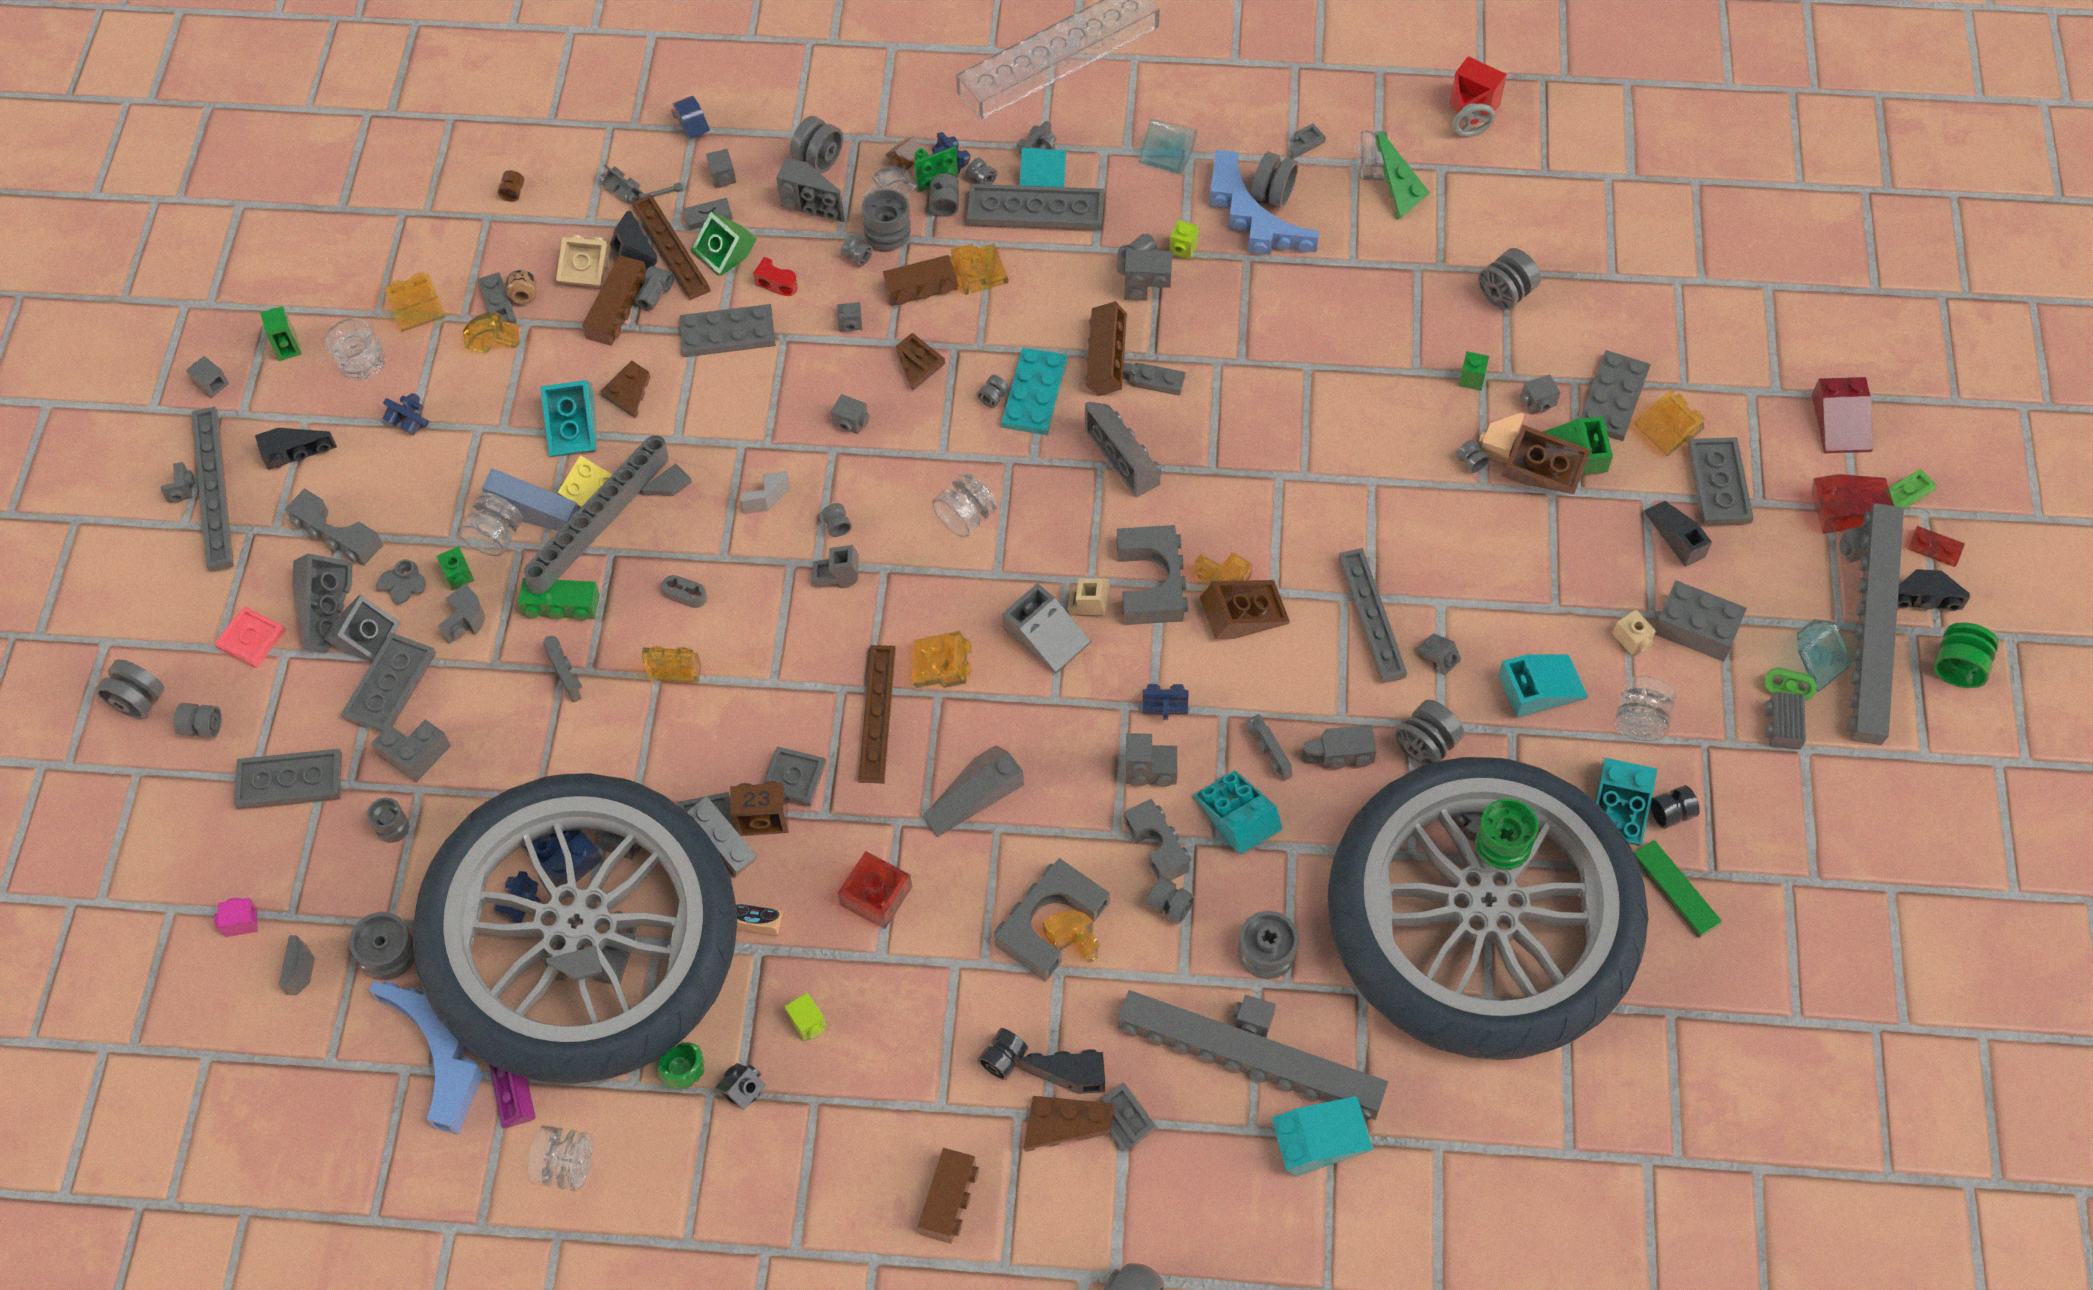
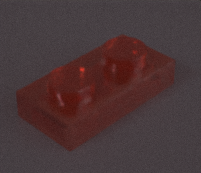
(1936, 546)

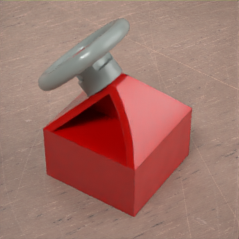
(1476, 96)

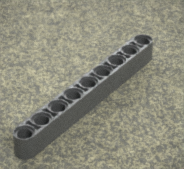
(595, 515)

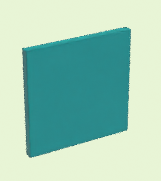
(1042, 167)

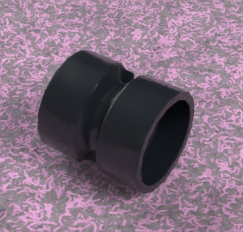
(1677, 805)
(1005, 1051)

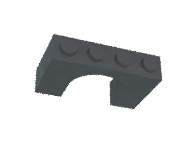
(1160, 546)
(1059, 885)

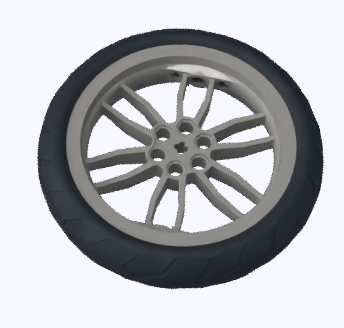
(453, 901)
(1444, 1019)

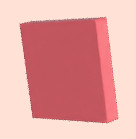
(250, 637)

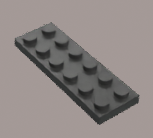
(1035, 206)

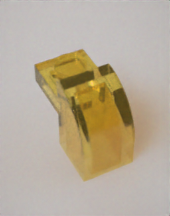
(489, 329)
(1232, 569)
(1071, 927)

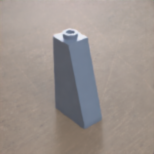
(535, 503)

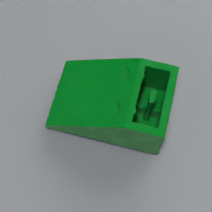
(1590, 434)

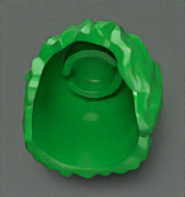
(681, 1066)

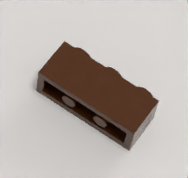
(920, 280)
(948, 1196)

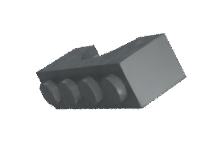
(354, 541)

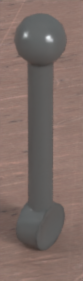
(677, 187)

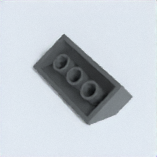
(1121, 448)

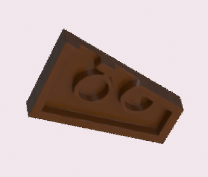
(1066, 1119)

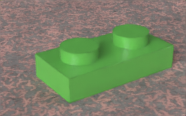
(1912, 489)

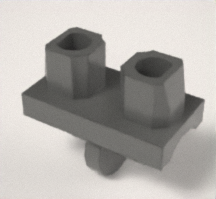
(1040, 137)

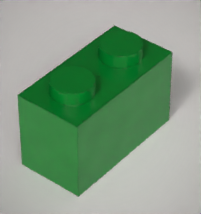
(280, 333)

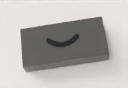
(698, 214)

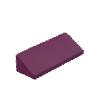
(512, 1098)

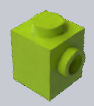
(1184, 239)

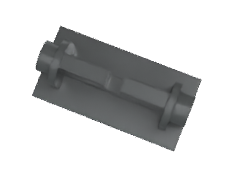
(614, 178)

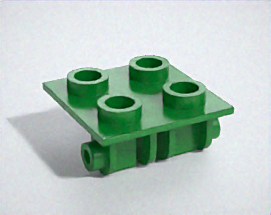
(929, 166)

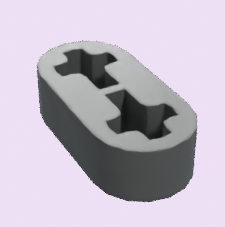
(684, 591)

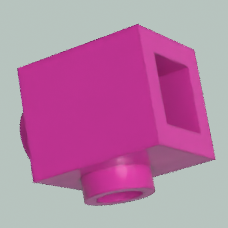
(236, 917)

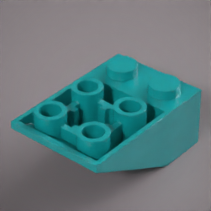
(1540, 682)
(1626, 796)
(1239, 811)

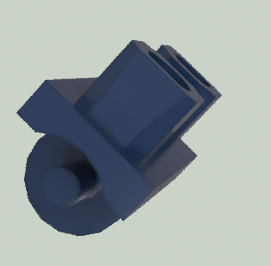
(944, 143)
(410, 404)
(1165, 701)
(519, 886)

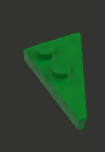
(1402, 181)

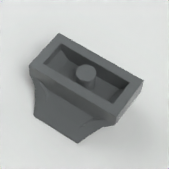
(296, 966)

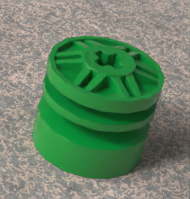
(1966, 655)
(1506, 834)

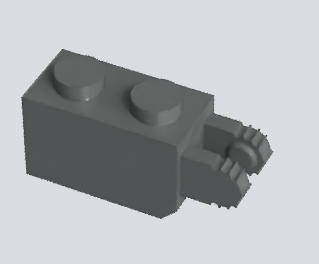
(1342, 747)

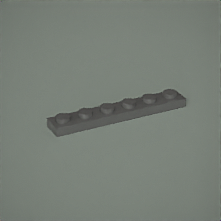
(1372, 615)

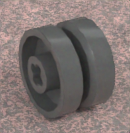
(816, 143)
(1274, 179)
(129, 689)
(1268, 944)
(382, 945)

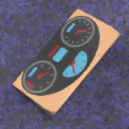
(758, 919)

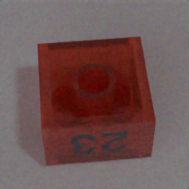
(875, 889)

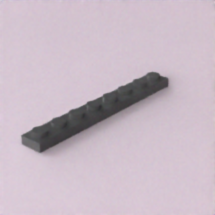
(212, 489)

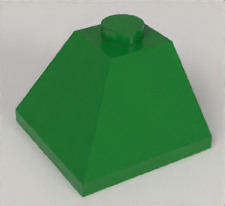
(723, 243)

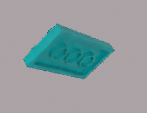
(1034, 391)

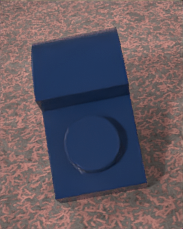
(690, 117)

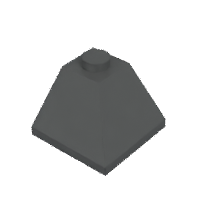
(361, 629)

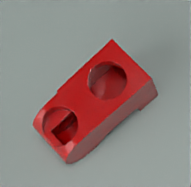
(775, 279)

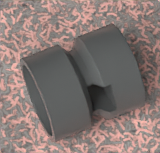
(944, 195)
(194, 720)
(388, 820)
(1168, 899)

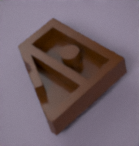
(918, 360)
(628, 388)

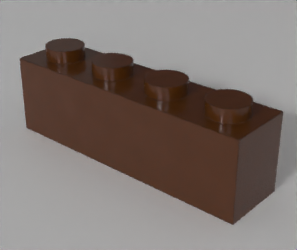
(614, 301)
(1106, 348)

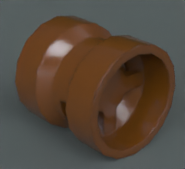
(510, 187)

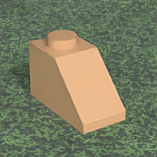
(1501, 437)

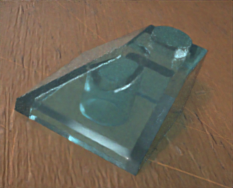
(1168, 145)
(1823, 651)

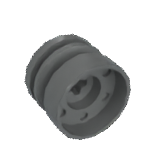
(886, 219)
(1509, 278)
(1429, 733)

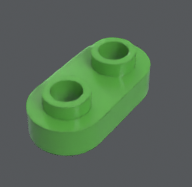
(1790, 682)

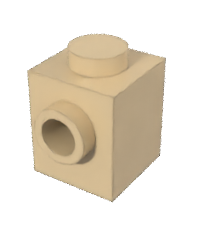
(1634, 633)

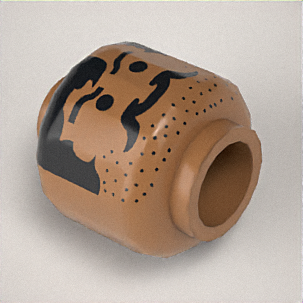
(521, 286)

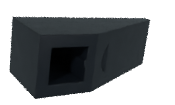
(289, 445)
(1680, 532)
(1075, 1072)

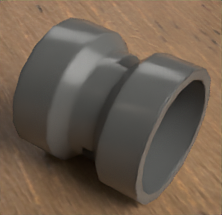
(981, 172)
(857, 251)
(993, 390)
(1473, 456)
(836, 521)

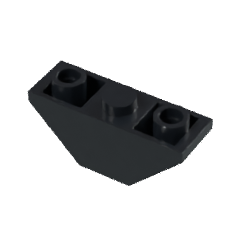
(631, 242)
(1931, 590)

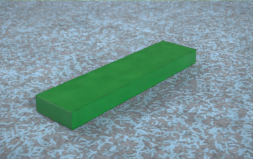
(1677, 888)

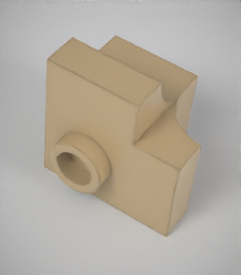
(1089, 597)

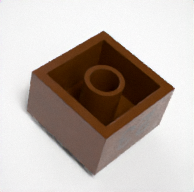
(759, 808)

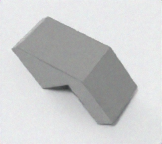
(759, 501)

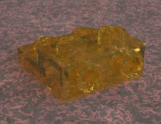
(978, 268)
(414, 301)
(1670, 422)
(941, 660)
(671, 664)

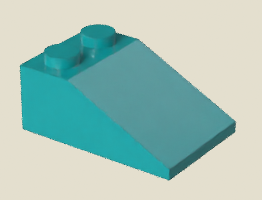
(569, 417)
(1321, 1135)

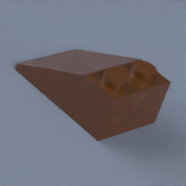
(1546, 461)
(1243, 607)

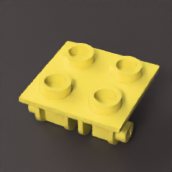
(583, 481)

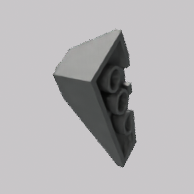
(319, 596)
(976, 788)

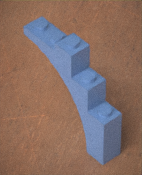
(1247, 215)
(454, 1078)

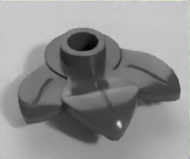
(402, 584)

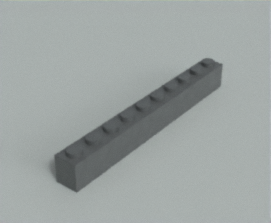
(1876, 624)
(1248, 1053)

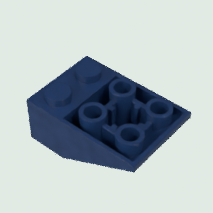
(551, 858)

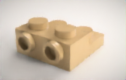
(583, 261)

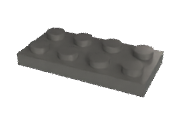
(727, 330)
(1616, 392)
(1720, 481)
(388, 683)
(288, 778)

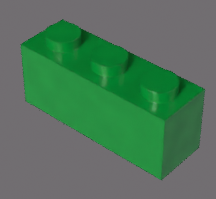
(561, 600)

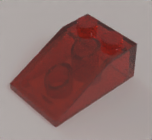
(1845, 499)

